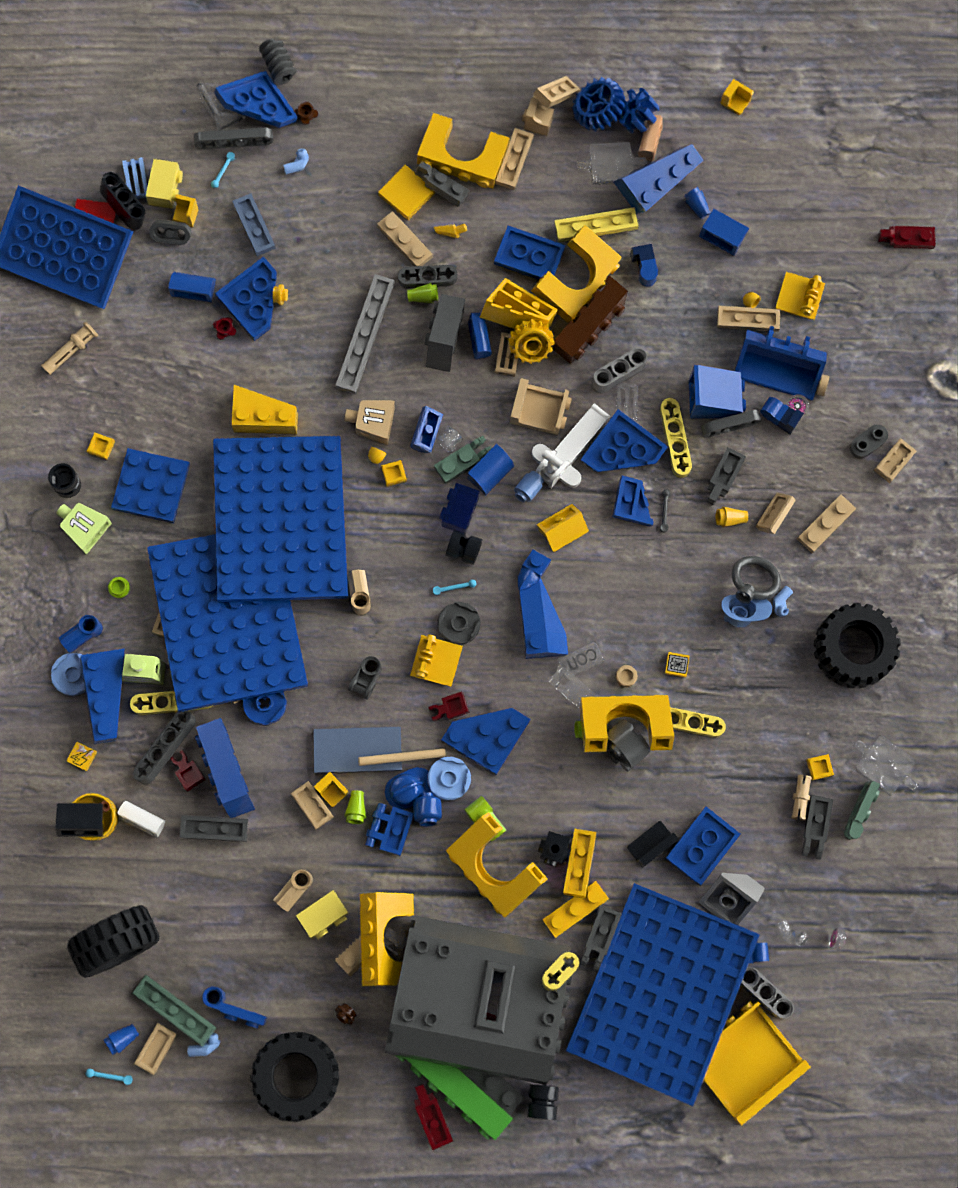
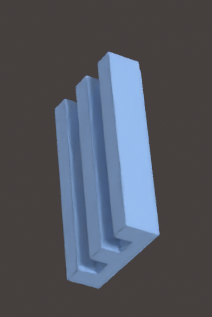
(133, 163)

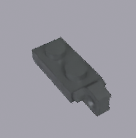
(442, 184)
(725, 474)

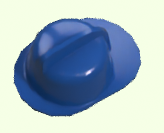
(406, 787)

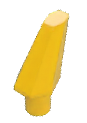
(451, 230)

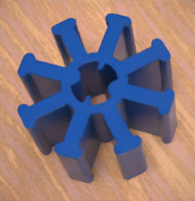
(637, 110)

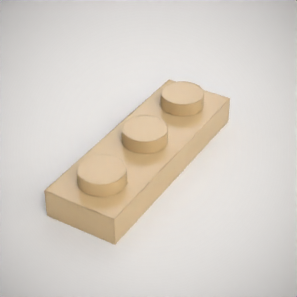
(556, 92)
(514, 159)
(404, 240)
(748, 318)
(826, 523)

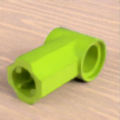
(479, 808)

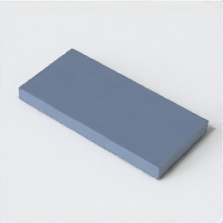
(339, 749)

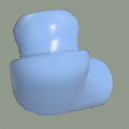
(299, 162)
(779, 602)
(210, 1046)

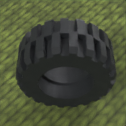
(875, 626)
(113, 941)
(263, 1076)

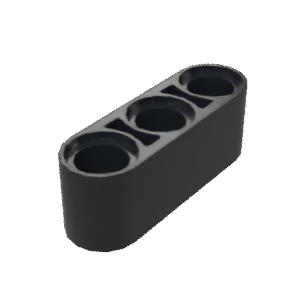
(118, 192)

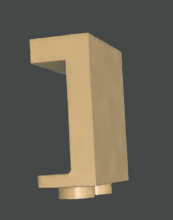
(540, 408)

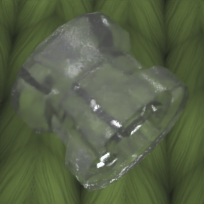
(449, 439)

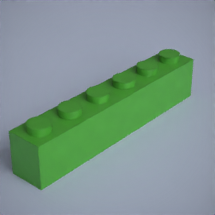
(465, 1094)

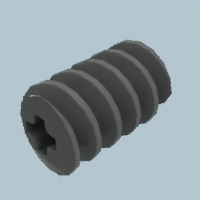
(277, 61)

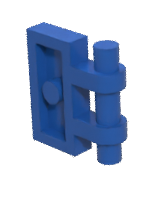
(396, 830)

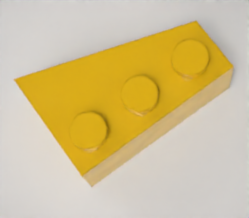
(513, 304)
(261, 413)

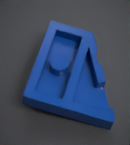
(631, 502)

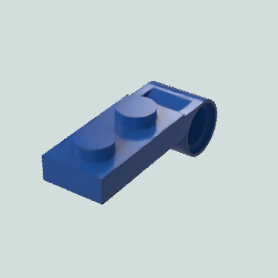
(233, 1012)

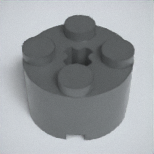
(626, 745)

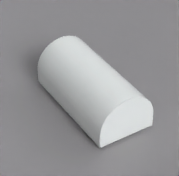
(141, 819)

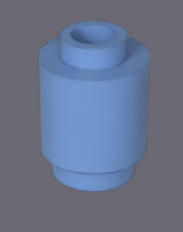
(528, 486)

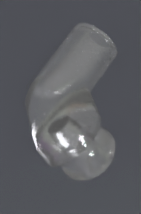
(792, 936)

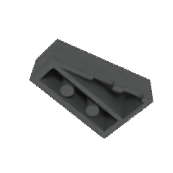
(444, 332)

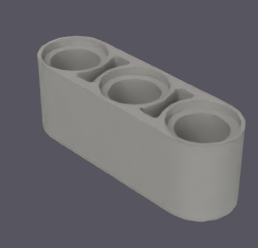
(626, 363)
(774, 998)

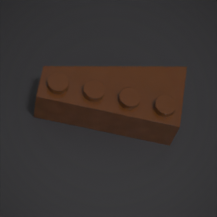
(591, 321)

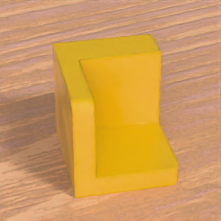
(736, 97)
(185, 210)
(331, 789)

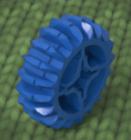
(598, 104)

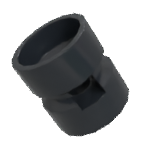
(64, 480)
(464, 547)
(543, 1102)

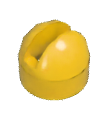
(751, 300)
(375, 455)

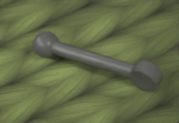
(664, 527)

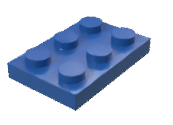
(528, 253)
(702, 846)

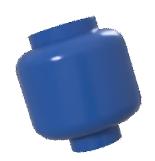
(427, 809)

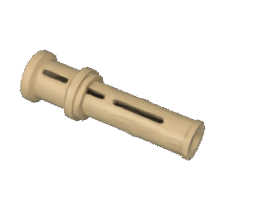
(76, 342)

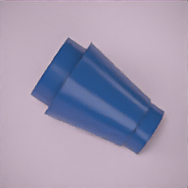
(697, 202)
(120, 1039)

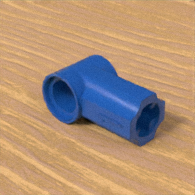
(79, 635)

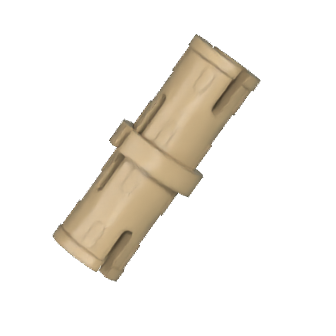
(801, 797)

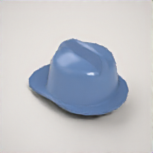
(743, 614)

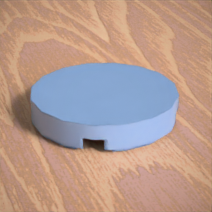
(72, 682)
(449, 778)

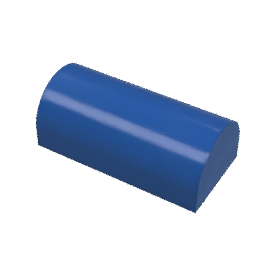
(479, 336)
(426, 430)

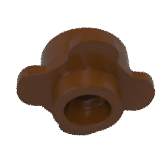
(306, 107)
(345, 1014)

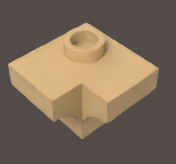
(537, 117)

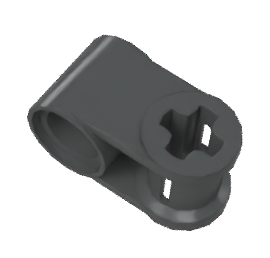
(365, 678)

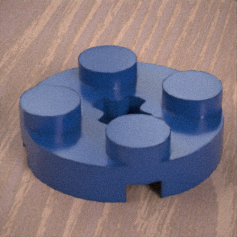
(266, 715)

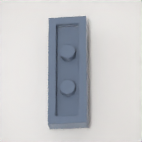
(253, 224)

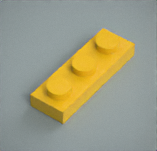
(579, 863)
(575, 910)

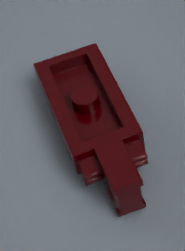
(909, 237)
(432, 1118)

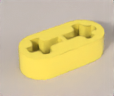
(556, 967)

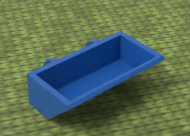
(780, 363)

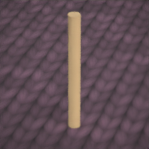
(399, 757)

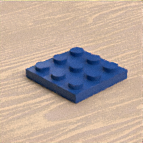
(150, 485)

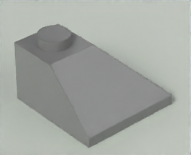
(732, 896)

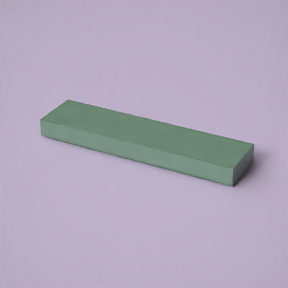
(174, 1010)

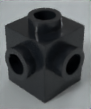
(560, 843)

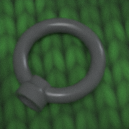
(746, 591)

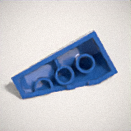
(540, 624)

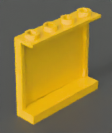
(752, 1063)

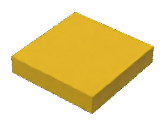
(406, 192)

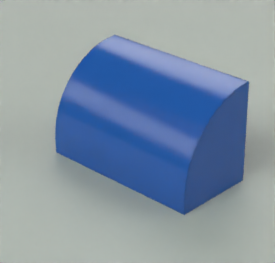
(723, 232)
(192, 286)
(490, 469)

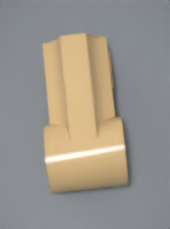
(358, 590)
(292, 891)

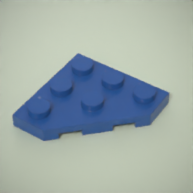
(258, 99)
(251, 298)
(623, 446)
(487, 737)

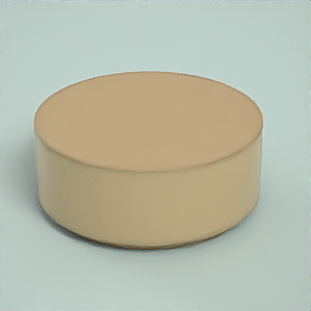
(821, 389)
(626, 676)

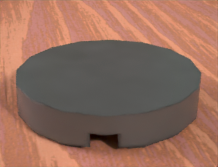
(459, 623)

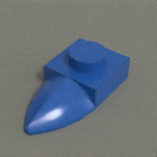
(532, 569)

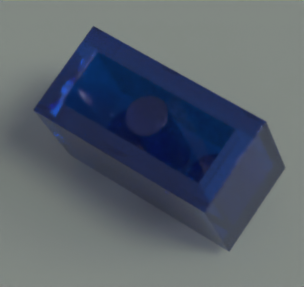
(460, 508)

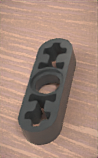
(442, 269)
(731, 423)

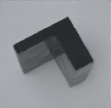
(79, 820)
(651, 843)

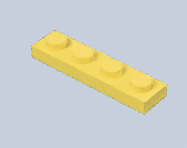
(599, 223)

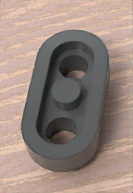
(171, 234)
(869, 440)

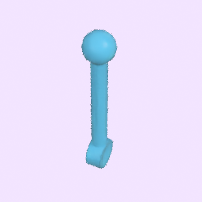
(230, 157)
(437, 590)
(127, 1079)

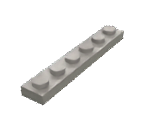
(365, 334)

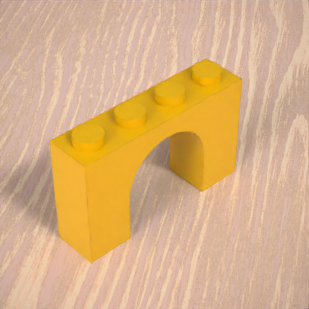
(480, 170)
(600, 260)
(649, 710)
(468, 853)
(375, 912)

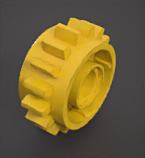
(530, 331)

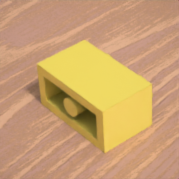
(163, 183)
(322, 915)

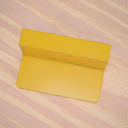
(563, 527)

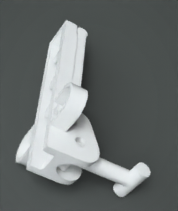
(558, 463)

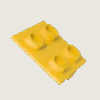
(800, 295)
(436, 660)

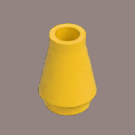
(730, 516)

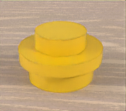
(280, 294)

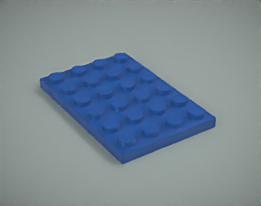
(62, 247)

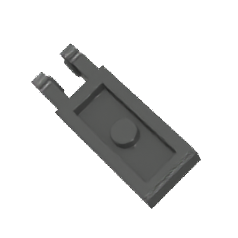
(817, 824)
(601, 935)

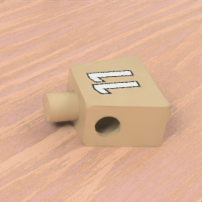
(373, 419)

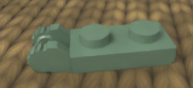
(461, 460)
(861, 810)

